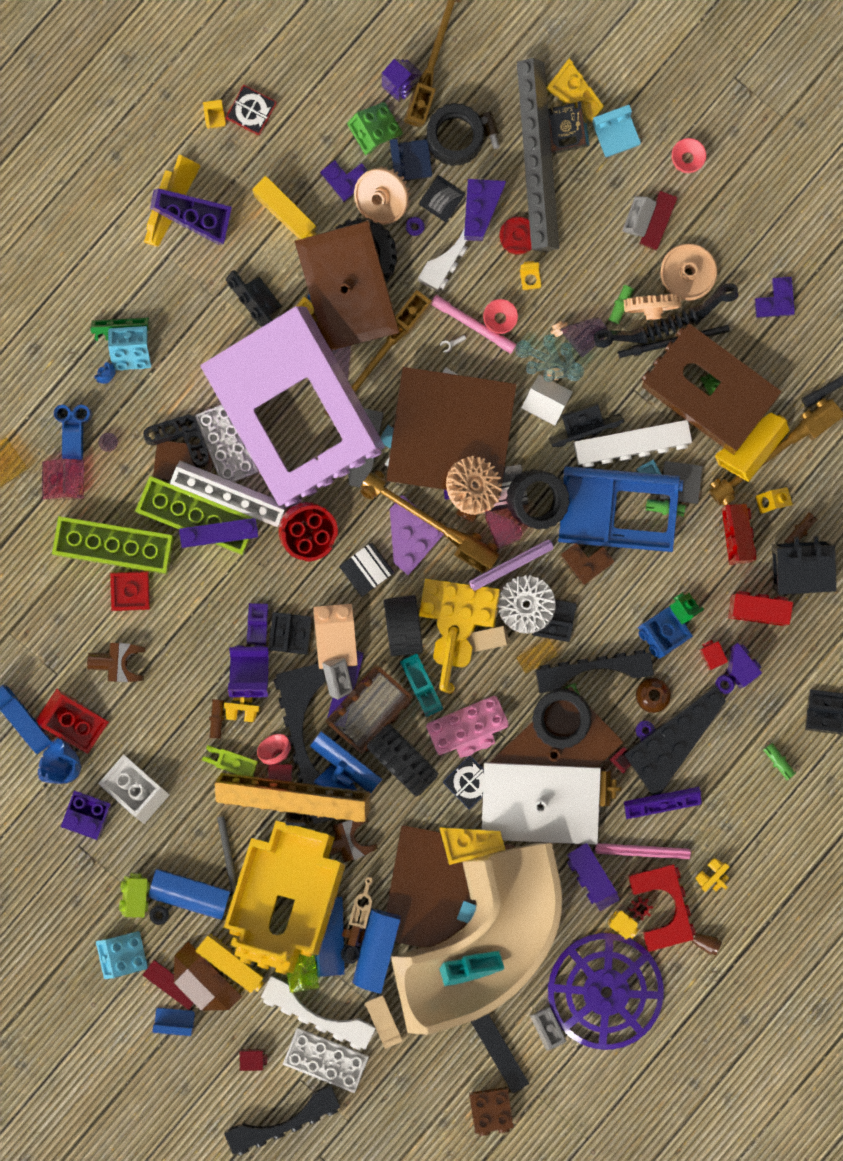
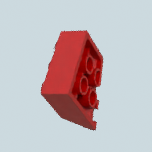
(738, 534)

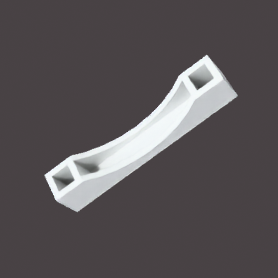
(436, 270)
(354, 1030)

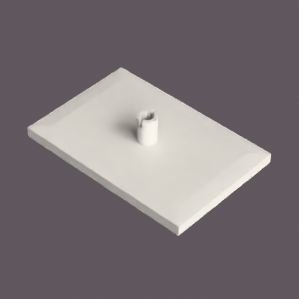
(566, 792)

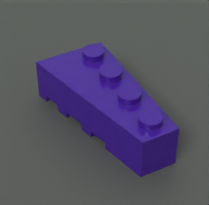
(195, 214)

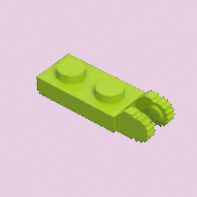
(232, 762)

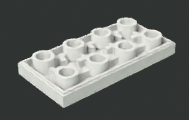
(225, 445)
(325, 1060)

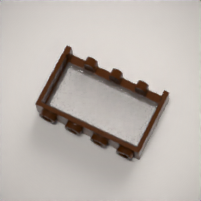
(369, 708)

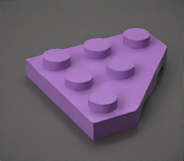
(410, 538)

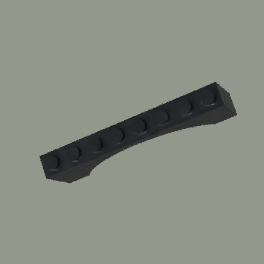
(296, 692)

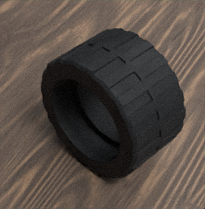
(461, 112)
(557, 509)
(403, 625)
(551, 739)

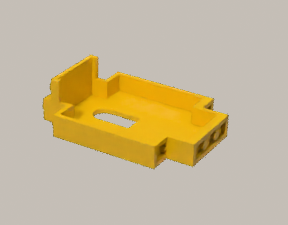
(290, 867)

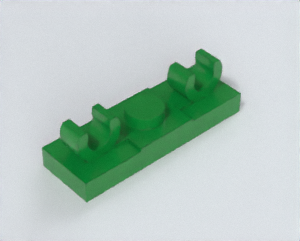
(102, 326)

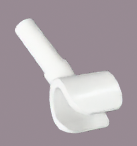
(452, 343)

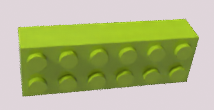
(185, 509)
(113, 545)

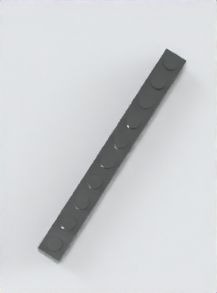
(538, 155)

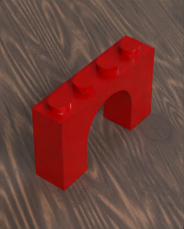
(679, 928)

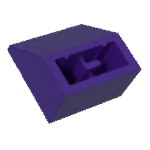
(741, 667)
(86, 815)

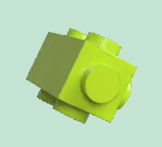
(134, 895)

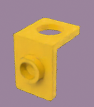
(530, 268)
(777, 499)

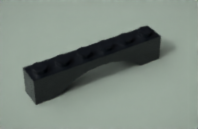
(634, 666)
(245, 1136)

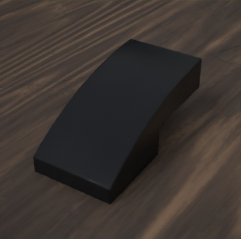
(295, 819)

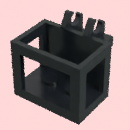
(804, 567)

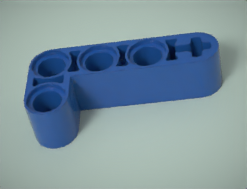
(23, 720)

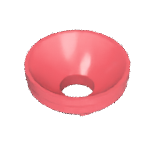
(688, 146)
(504, 307)
(271, 747)

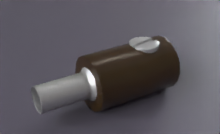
(490, 128)

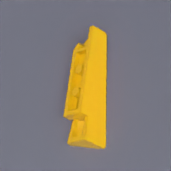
(178, 182)

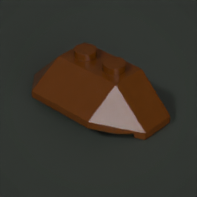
(202, 981)

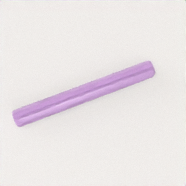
(511, 565)

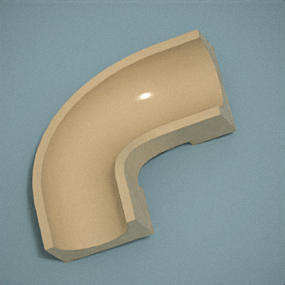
(514, 915)

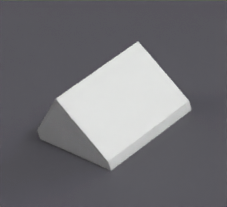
(546, 400)

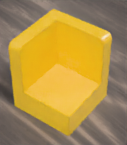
(214, 114)

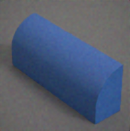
(354, 768)
(189, 894)
(376, 950)
(329, 958)

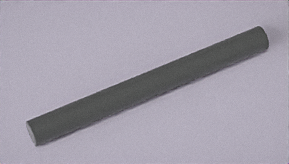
(227, 853)

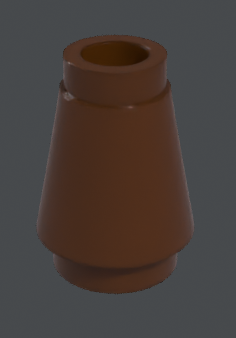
(707, 943)

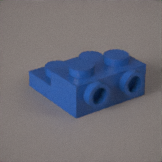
(664, 633)

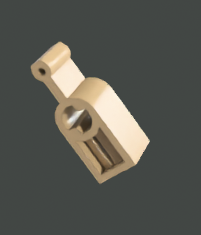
(489, 639)
(365, 910)
(383, 1021)

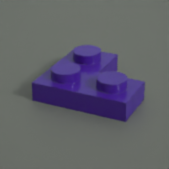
(341, 182)
(780, 304)

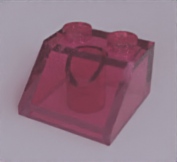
(63, 479)
(502, 529)

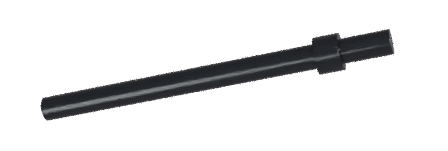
(637, 350)

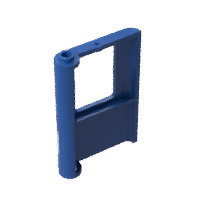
(594, 504)

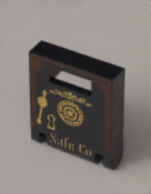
(568, 122)

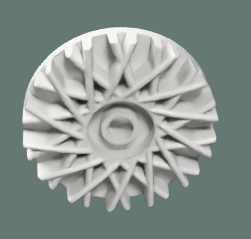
(537, 614)

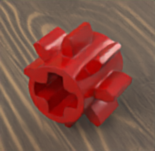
(636, 905)

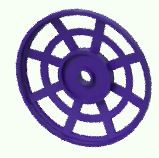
(592, 991)

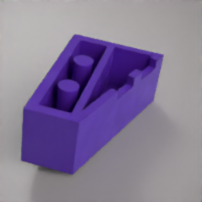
(400, 78)

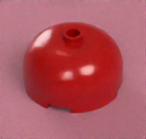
(313, 539)

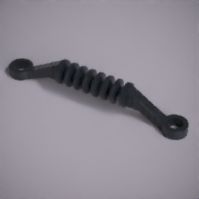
(695, 315)

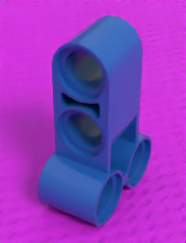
(72, 431)

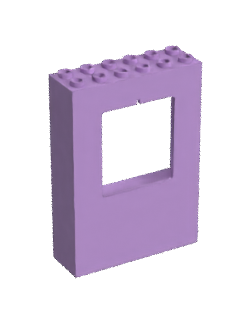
(270, 364)

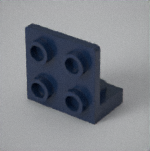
(411, 159)

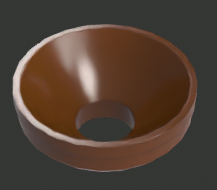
(643, 699)

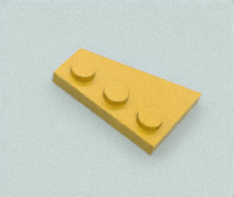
(571, 87)
(470, 843)

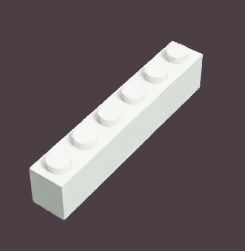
(633, 443)
(227, 493)

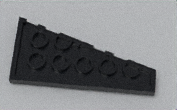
(667, 746)

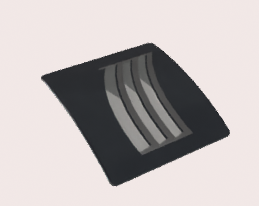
(442, 198)

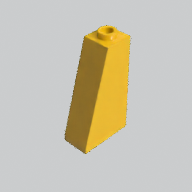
(283, 208)
(755, 448)
(225, 960)

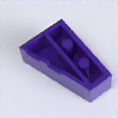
(480, 206)
(592, 877)

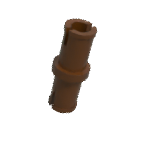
(802, 528)
(216, 718)

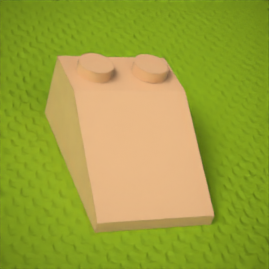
(335, 633)

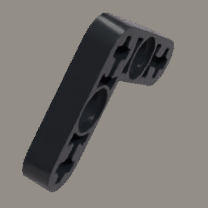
(187, 433)

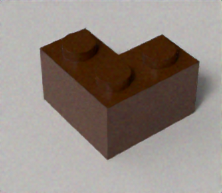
(583, 567)

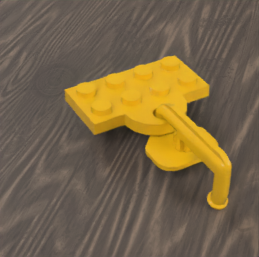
(461, 607)

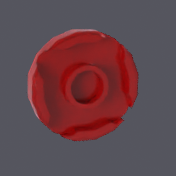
(516, 236)

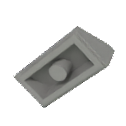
(639, 216)
(337, 678)
(548, 1028)

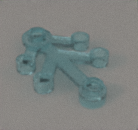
(551, 360)

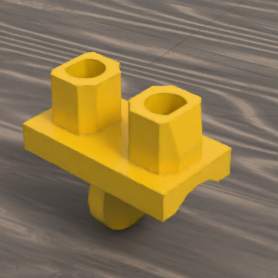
(250, 710)
(718, 868)

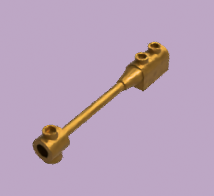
(423, 91)
(406, 320)
(811, 425)
(469, 546)

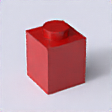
(713, 654)

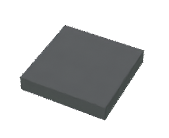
(691, 479)

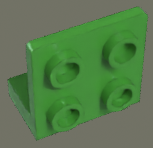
(374, 127)

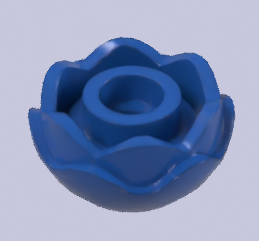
(106, 373)

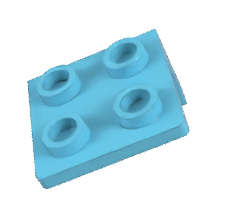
(616, 131)
(129, 348)
(121, 955)

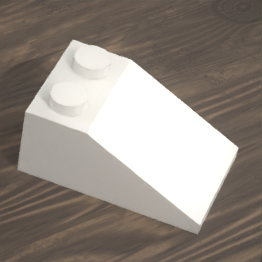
(133, 789)

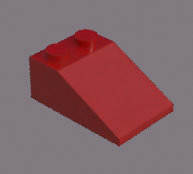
(71, 721)

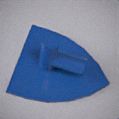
(335, 778)

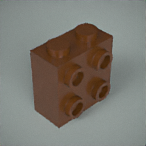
(491, 1111)

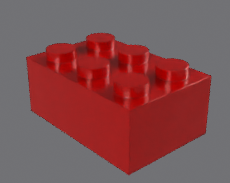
(760, 609)

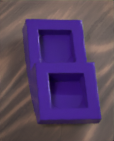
(257, 624)

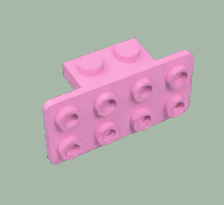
(468, 728)

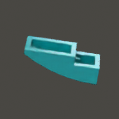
(421, 685)
(471, 968)

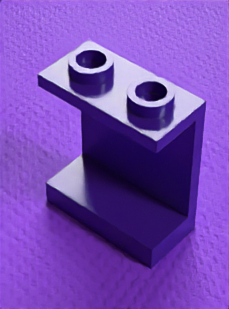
(248, 671)

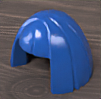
(59, 763)

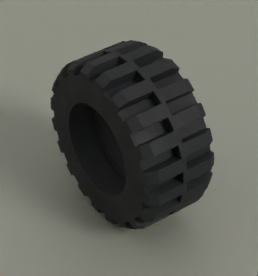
(384, 243)
(402, 760)

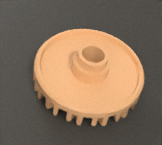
(393, 194)
(692, 258)
(652, 305)
(473, 485)

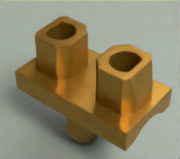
(608, 788)

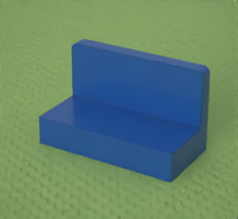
(174, 1021)

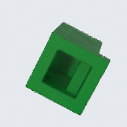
(685, 607)

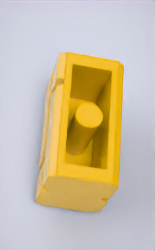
(623, 924)

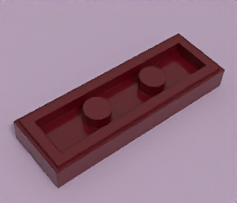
(659, 220)
(164, 980)

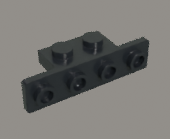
(255, 297)
(584, 422)

